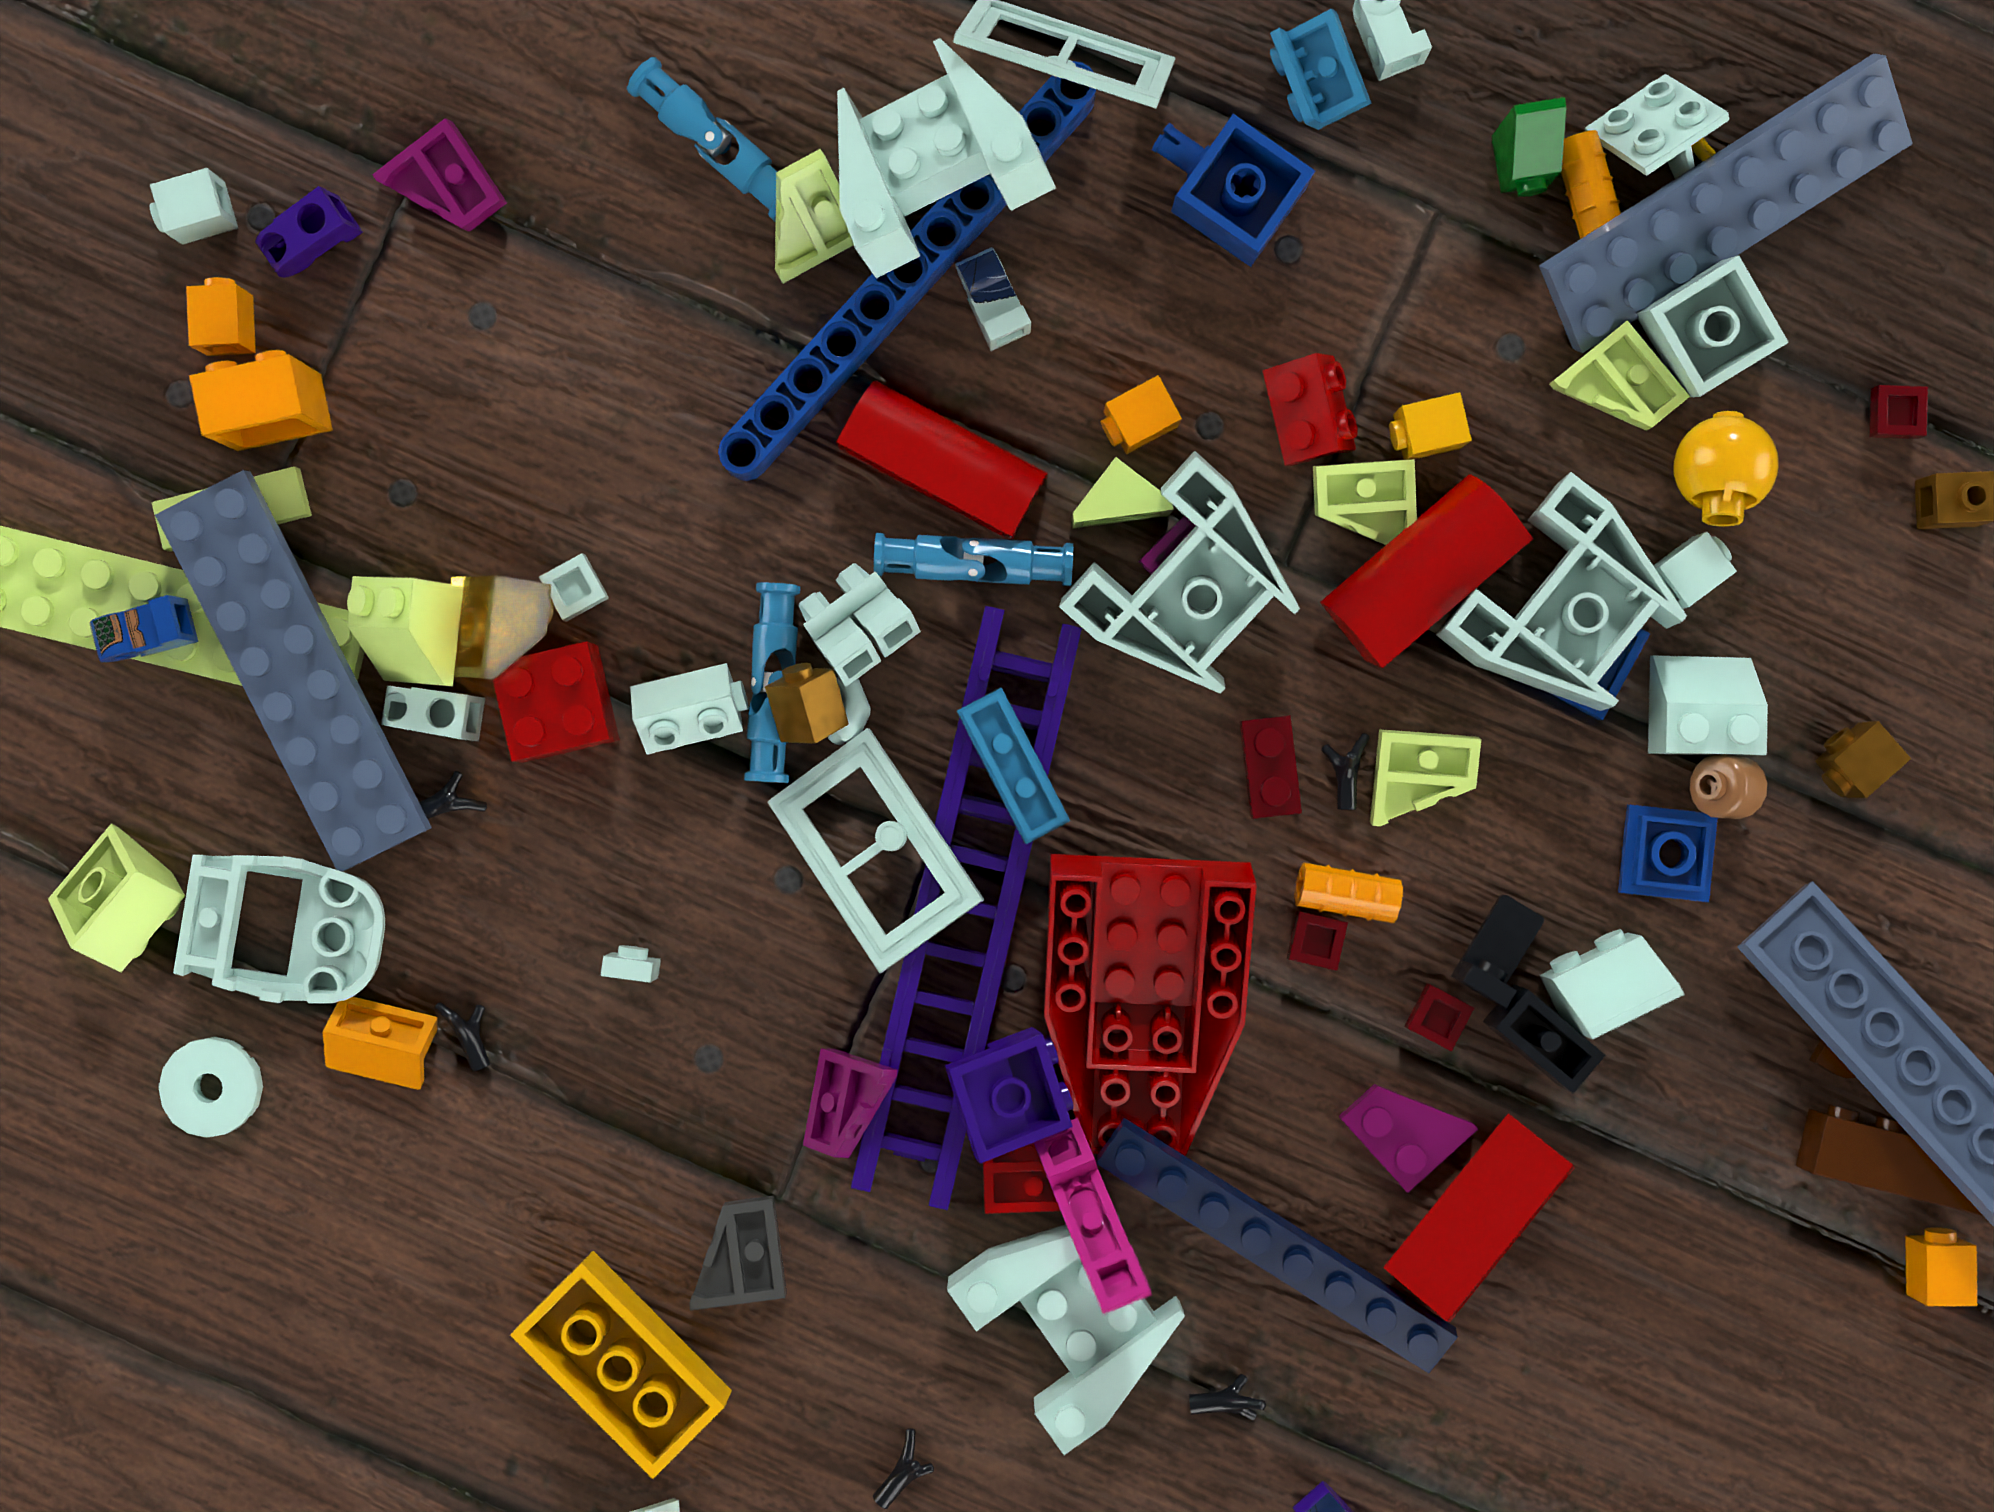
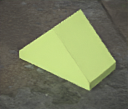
(1120, 497)

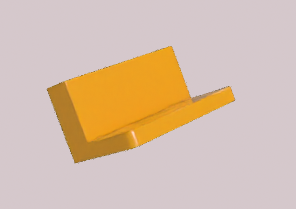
(378, 1041)

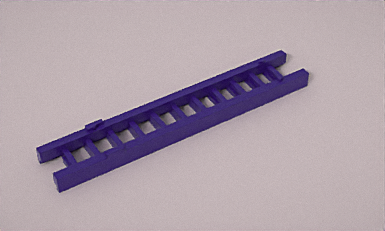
(907, 993)

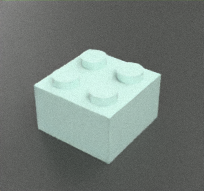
(1712, 327)

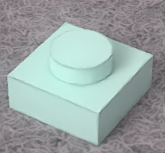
(574, 587)
(631, 964)

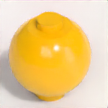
(1725, 467)

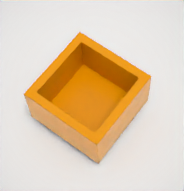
(260, 401)

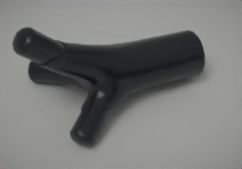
(1347, 772)
(447, 800)
(467, 1034)
(1227, 1401)
(903, 1473)

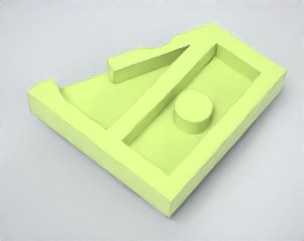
(807, 216)
(1367, 497)

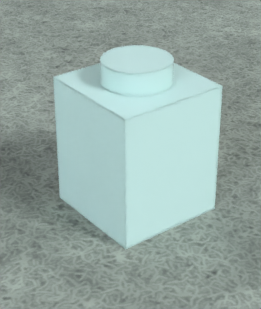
(192, 206)
(1695, 568)

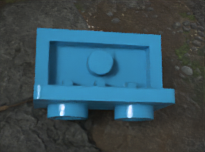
(1319, 70)

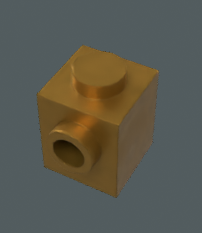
(1955, 500)
(806, 704)
(1860, 759)

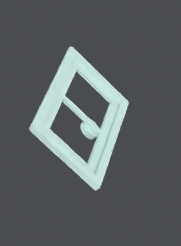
(986, 14)
(911, 822)

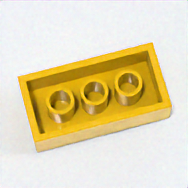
(622, 1364)

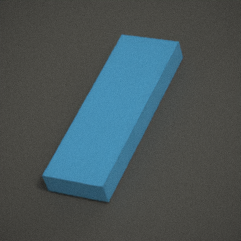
(1013, 766)

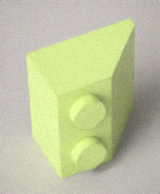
(407, 627)
(115, 900)

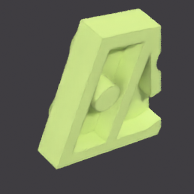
(1623, 380)
(1420, 770)

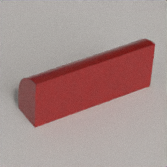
(941, 459)
(1426, 570)
(1479, 1217)

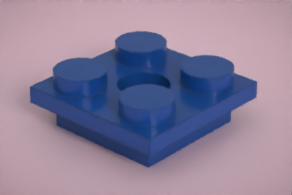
(1641, 866)

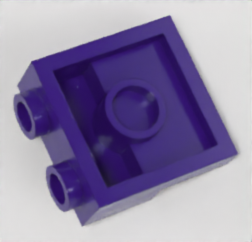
(1010, 1094)

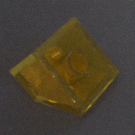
(499, 623)

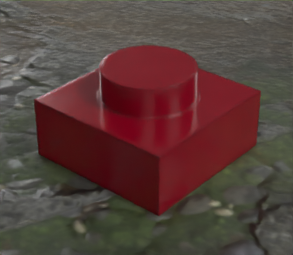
(1898, 411)
(1317, 940)
(1439, 1017)

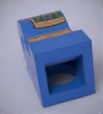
(144, 629)

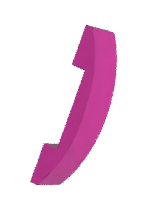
(1092, 1219)

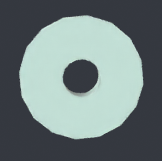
(182, 1093)

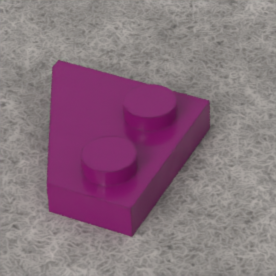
(844, 1101)
(1405, 1133)

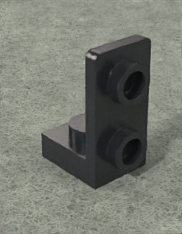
(1498, 950)

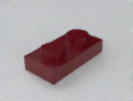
(1270, 767)

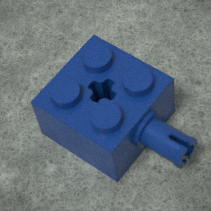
(1214, 173)

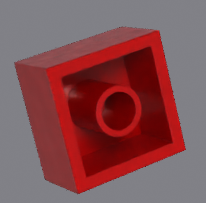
(555, 703)

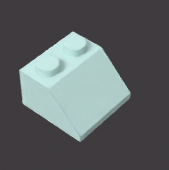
(1706, 707)
(1609, 983)

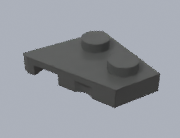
(743, 1257)

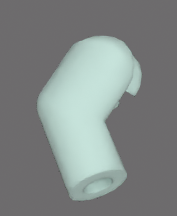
(856, 710)

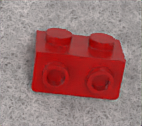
(1310, 408)

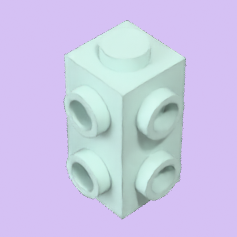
(688, 708)

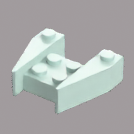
(926, 151)
(1199, 591)
(1580, 611)
(1099, 1350)

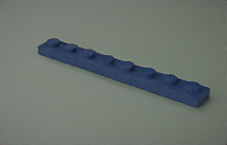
(1276, 1245)

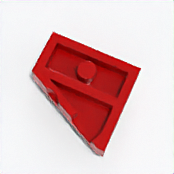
(1017, 1183)

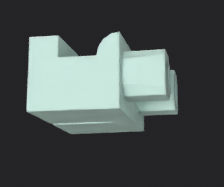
(864, 605)

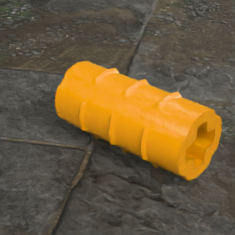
(1588, 182)
(1348, 892)

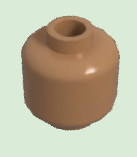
(1728, 786)

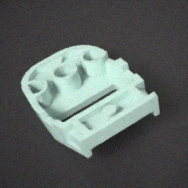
(333, 940)

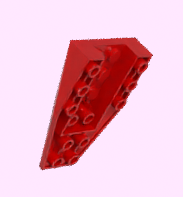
(1146, 987)

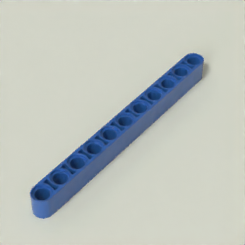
(901, 297)

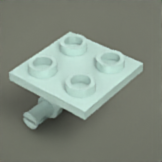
(1659, 126)

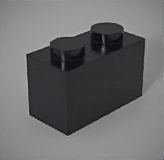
(1545, 1039)

